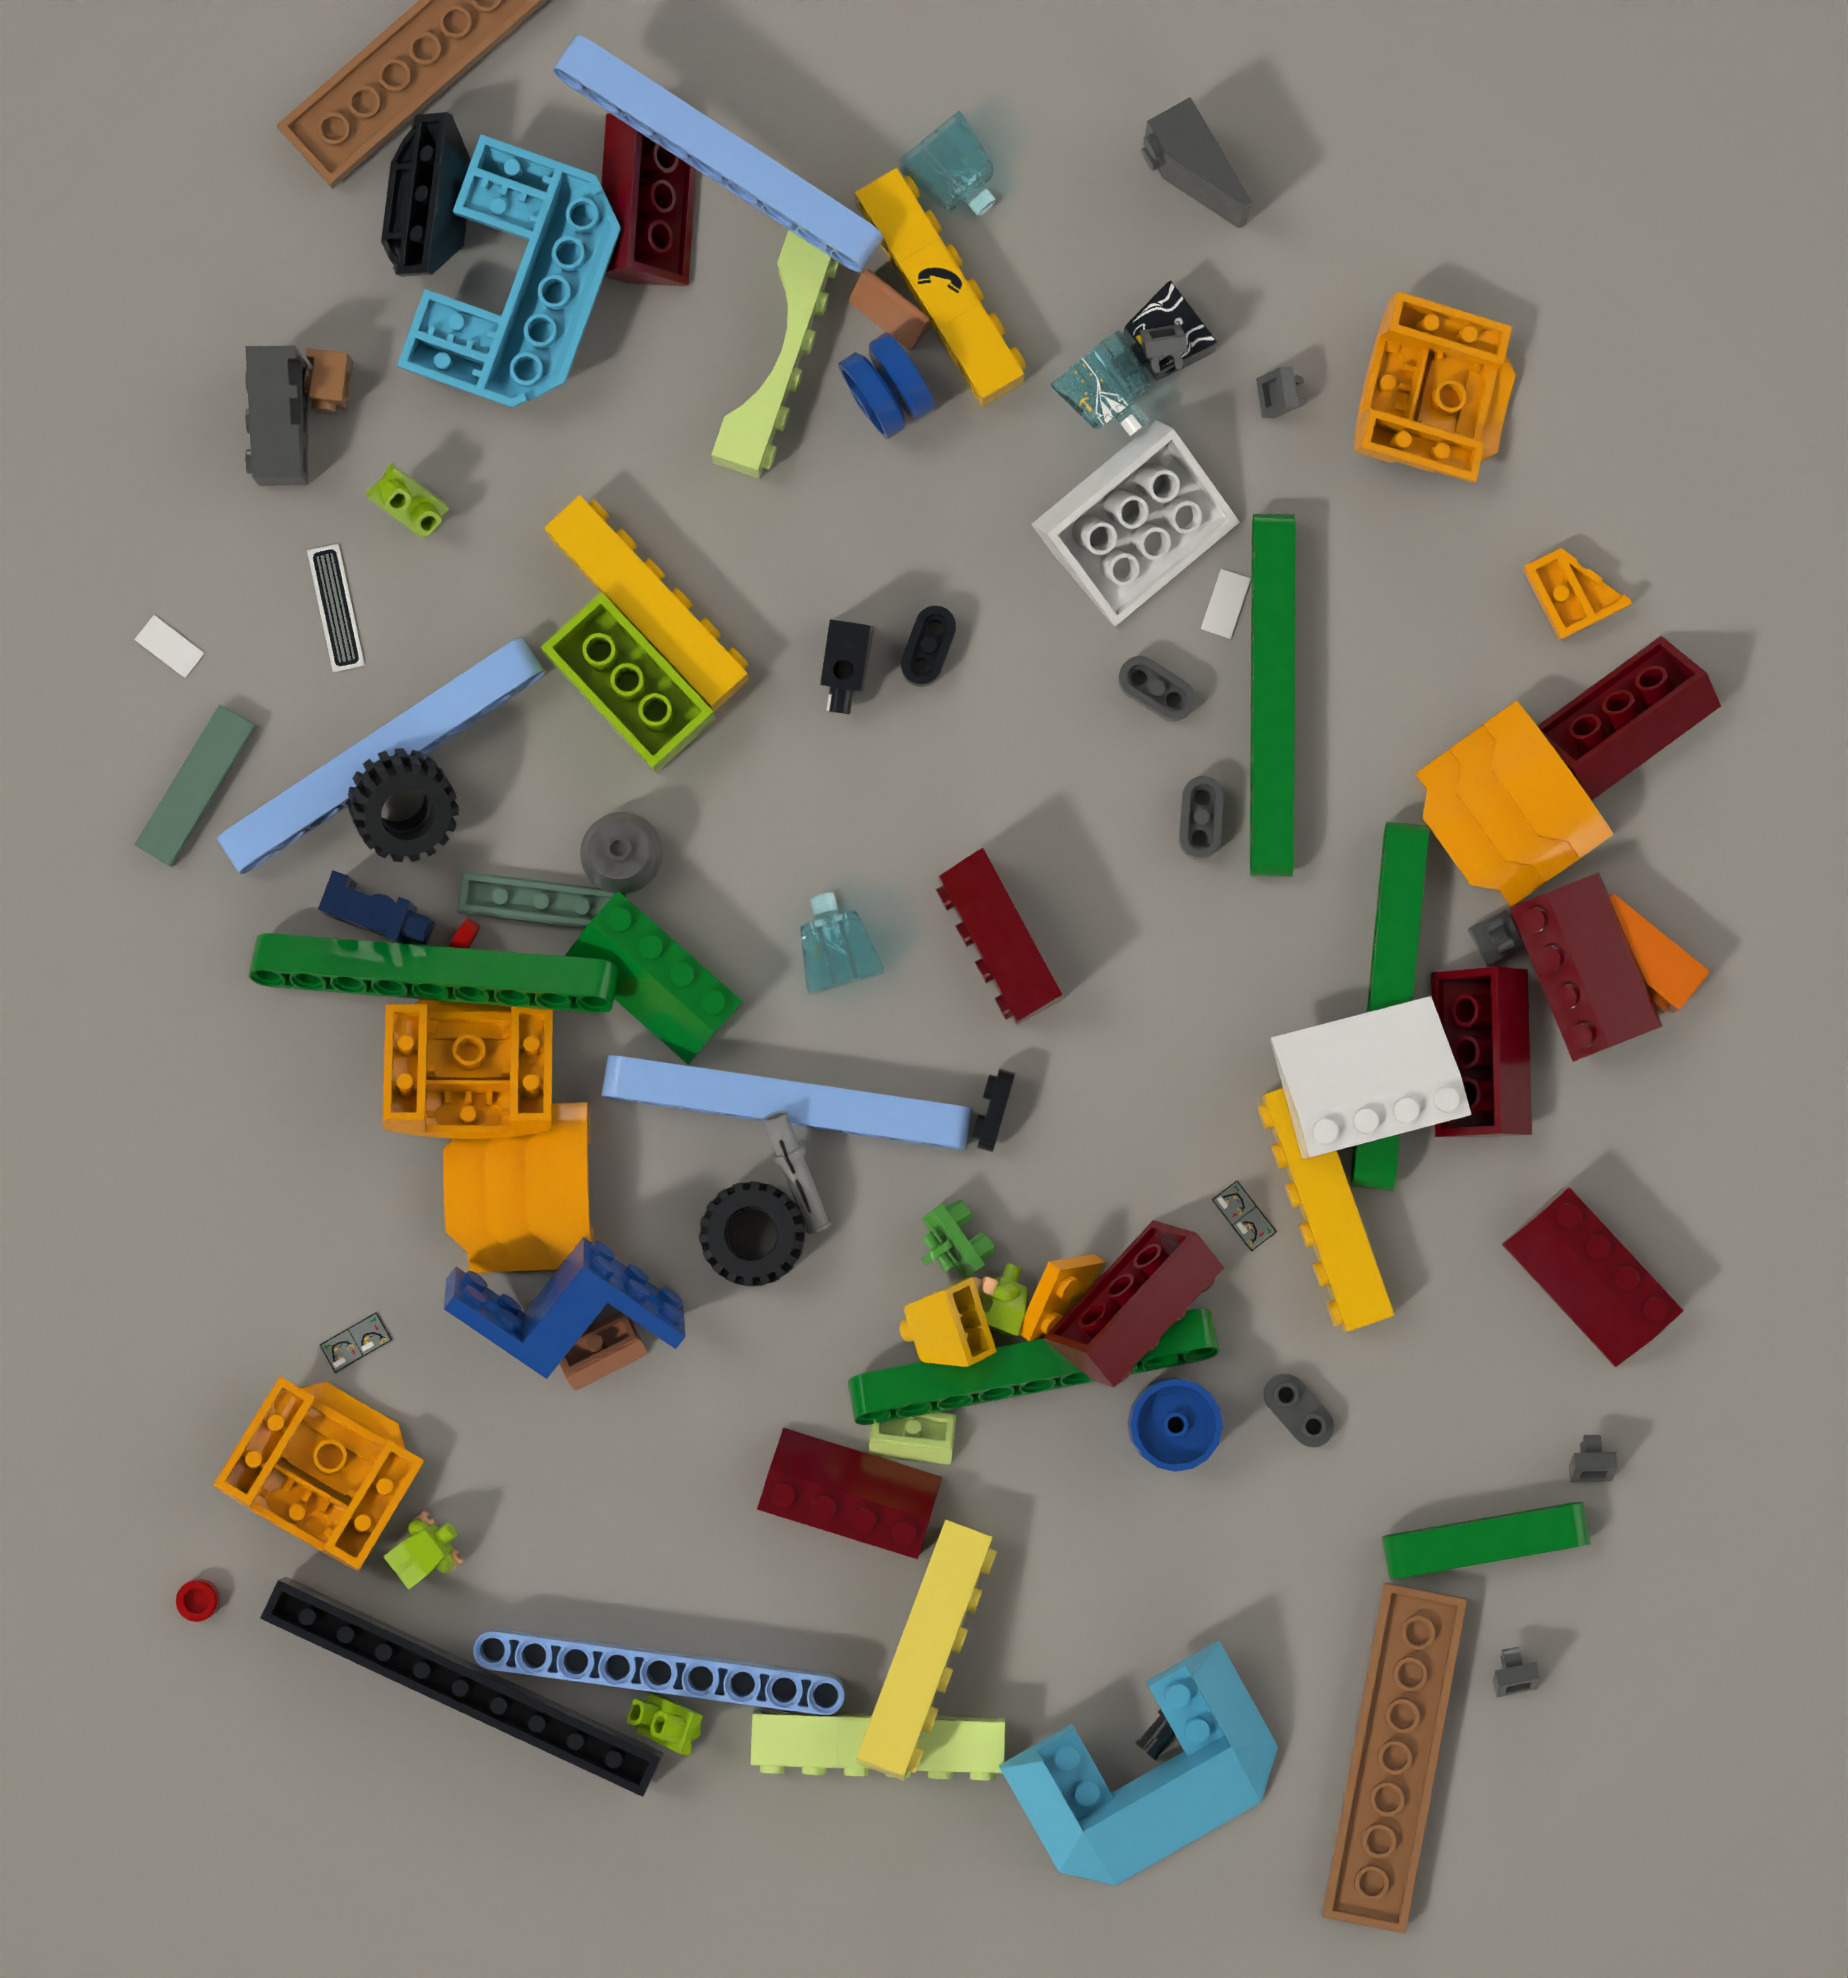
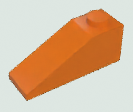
(1665, 967)

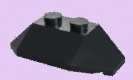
(421, 195)

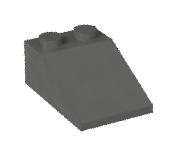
(1192, 161)

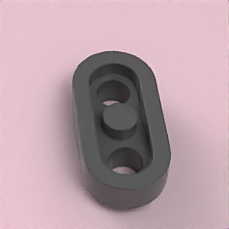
(1158, 686)
(1201, 818)
(1299, 1410)

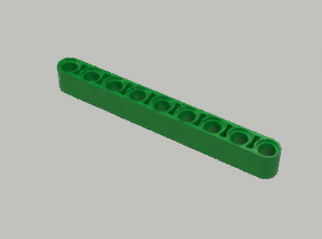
(1272, 695)
(1393, 967)
(434, 973)
(1009, 1373)

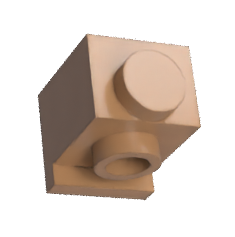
(328, 380)

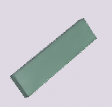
(195, 785)
(530, 900)

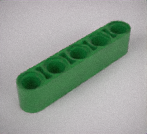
(1486, 1540)

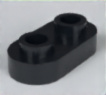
(927, 646)
(988, 1126)

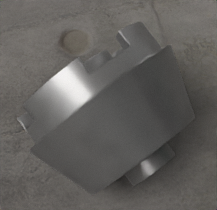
(621, 853)

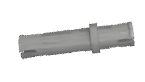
(792, 1161)

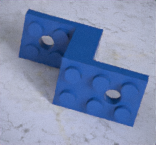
(564, 1306)

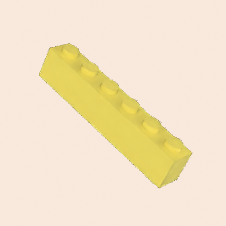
(925, 1650)

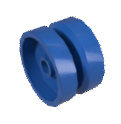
(891, 382)
(1150, 1419)

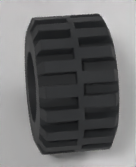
(411, 835)
(715, 1234)

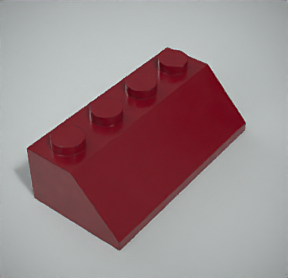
(653, 205)
(1630, 715)
(999, 937)
(1586, 966)
(1490, 1039)
(1592, 1277)
(1135, 1302)
(849, 1493)

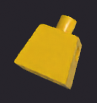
(949, 1326)

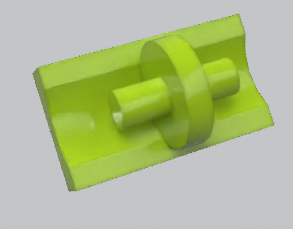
(408, 501)
(665, 1722)

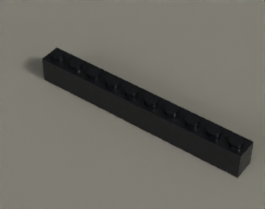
(462, 1685)

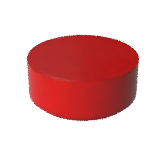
(465, 934)
(197, 1600)

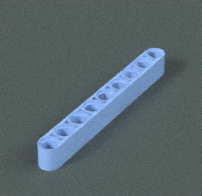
(718, 153)
(418, 728)
(805, 1103)
(640, 1679)

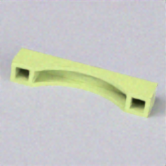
(749, 430)

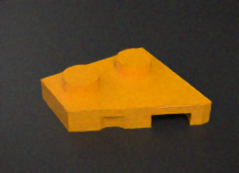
(1571, 594)
(1058, 1291)

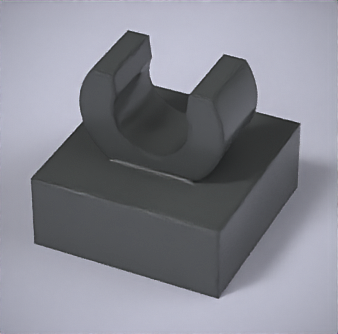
(1164, 341)
(1278, 392)
(1496, 937)
(1592, 1463)
(1515, 1676)

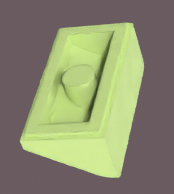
(915, 1438)

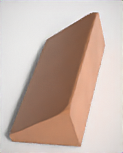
(889, 309)
(602, 1350)

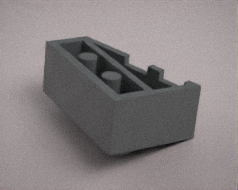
(276, 415)

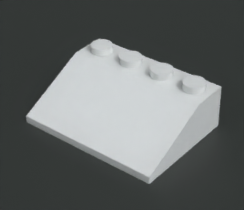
(1136, 522)
(1369, 1077)

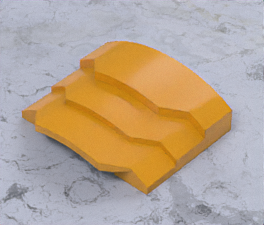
(1435, 388)
(1509, 807)
(467, 1070)
(521, 1197)
(321, 1469)

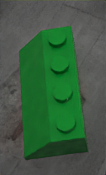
(657, 978)

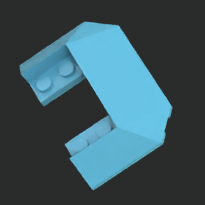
(554, 290)
(1208, 1784)

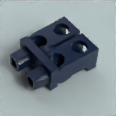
(375, 912)

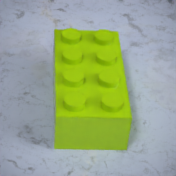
(628, 682)

